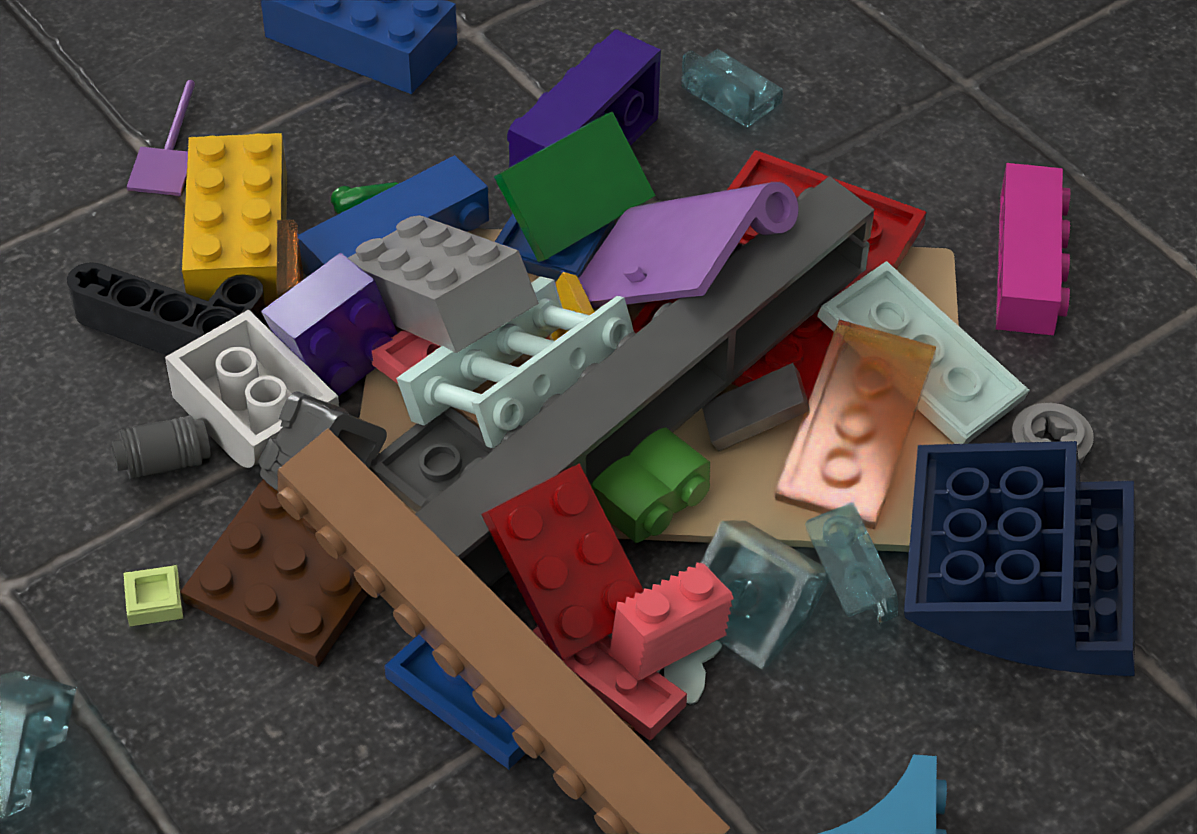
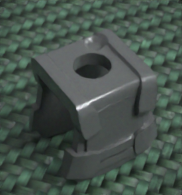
(306, 419)

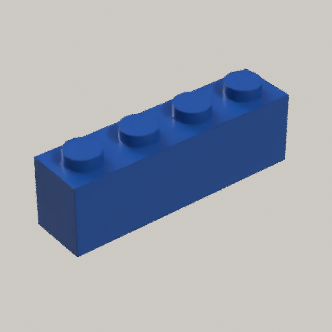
(441, 193)

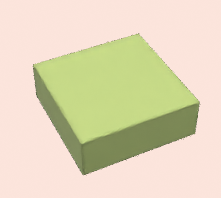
(153, 595)

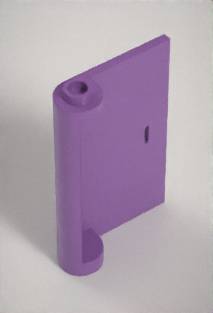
(682, 243)

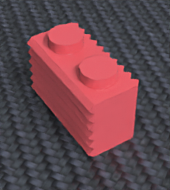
(670, 621)

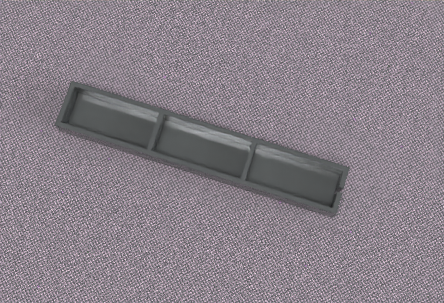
(663, 369)

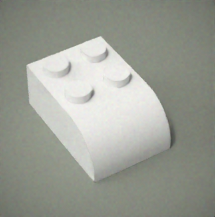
(240, 383)

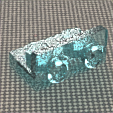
(729, 86)
(853, 563)

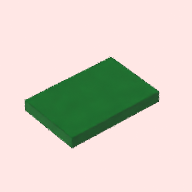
(574, 186)

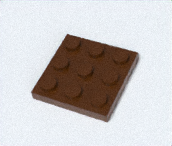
(276, 580)

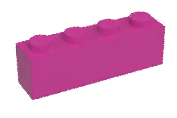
(1031, 249)

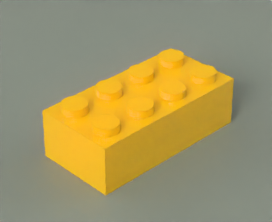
(233, 210)

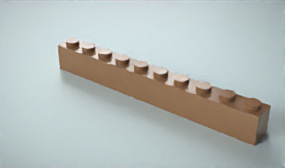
(487, 646)

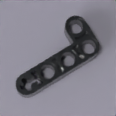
(155, 313)

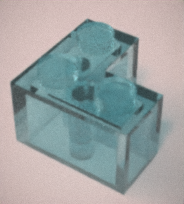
(32, 719)

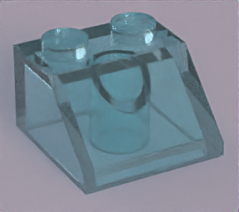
(770, 588)

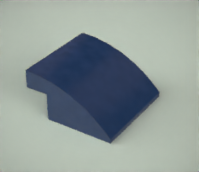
(1023, 556)

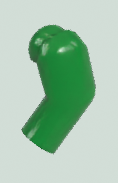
(346, 197)

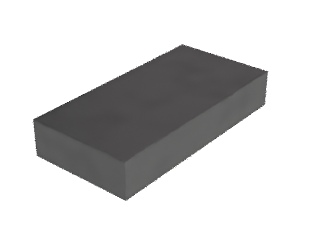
(755, 407)

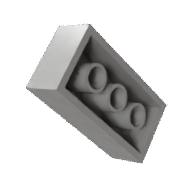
(446, 281)

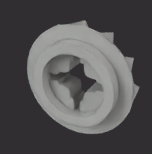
(1059, 420)

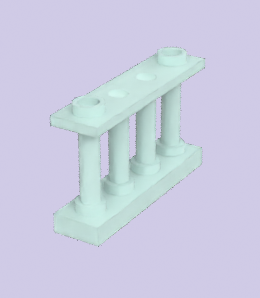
(449, 378)

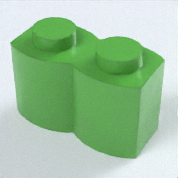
(652, 484)

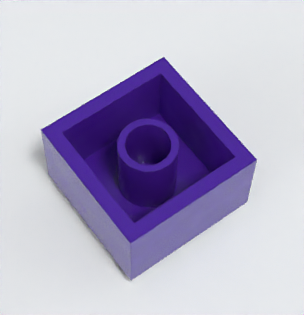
(333, 322)

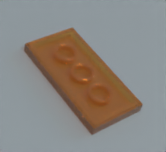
(856, 422)

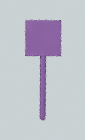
(163, 169)

